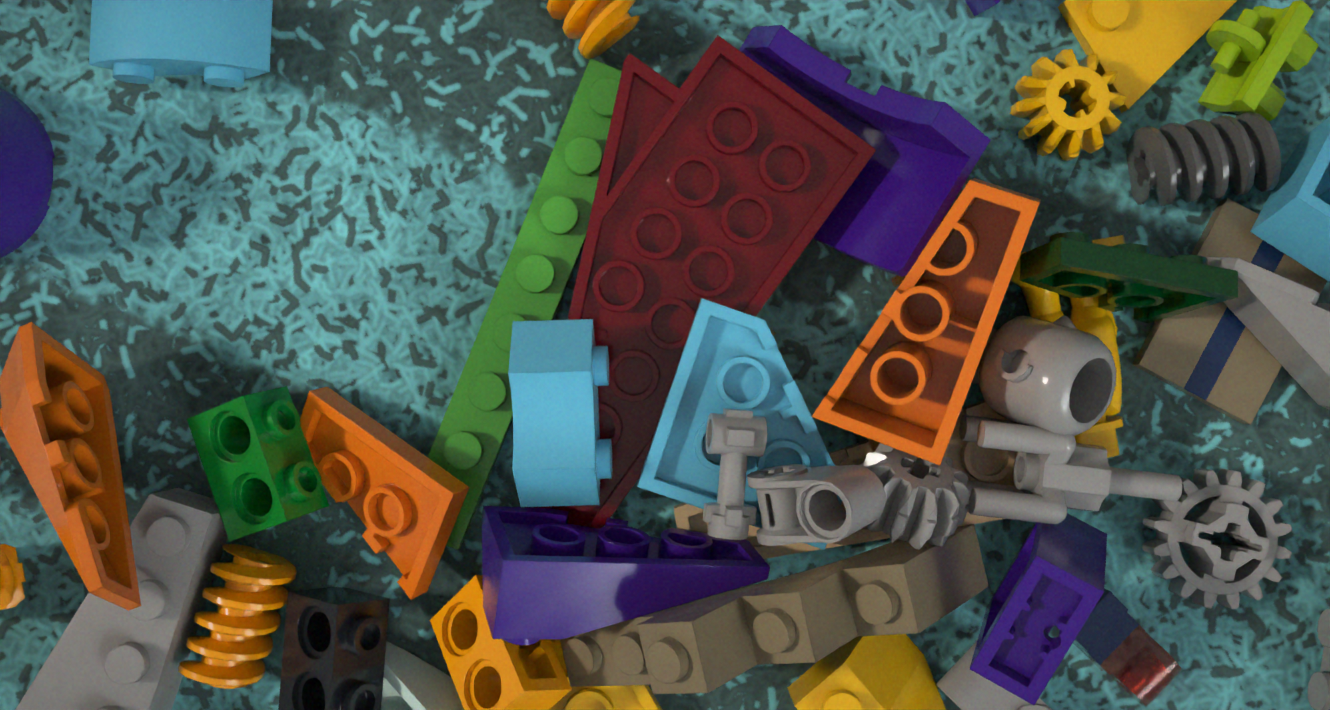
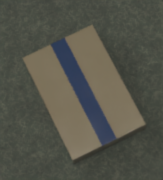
(1209, 348)

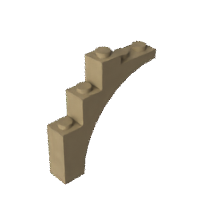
(782, 619)

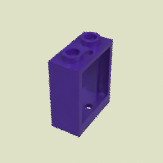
(1048, 584)

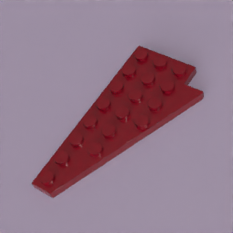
(694, 201)

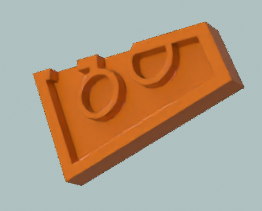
(387, 483)

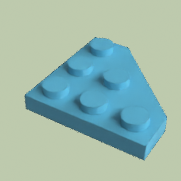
(729, 365)

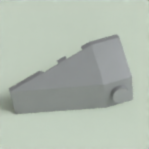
(1285, 323)

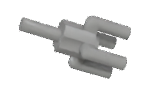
(1053, 474)

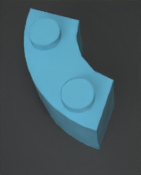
(182, 37)
(556, 413)

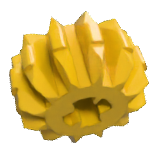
(1046, 107)

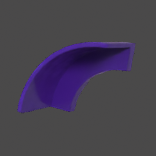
(918, 161)

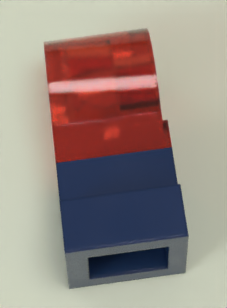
(1126, 650)

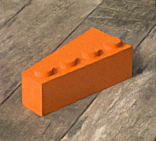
(929, 339)

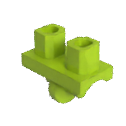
(1252, 55)

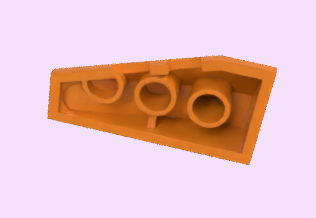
(66, 442)

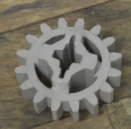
(1224, 568)

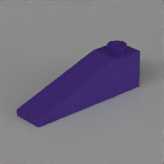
(575, 578)

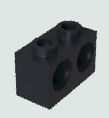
(333, 650)

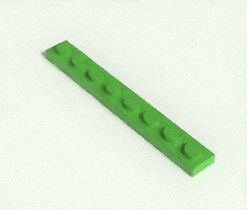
(527, 291)

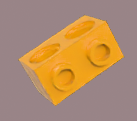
(490, 670)

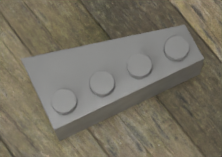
(133, 656)

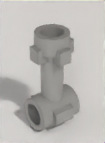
(735, 437)

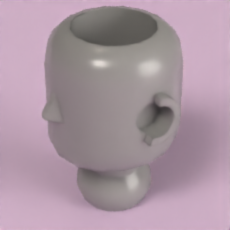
(1047, 374)

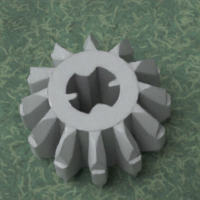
(922, 498)

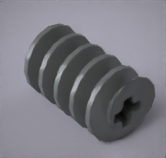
(1203, 156)

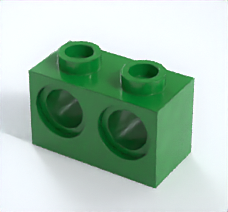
(257, 462)

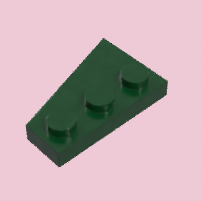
(1127, 276)

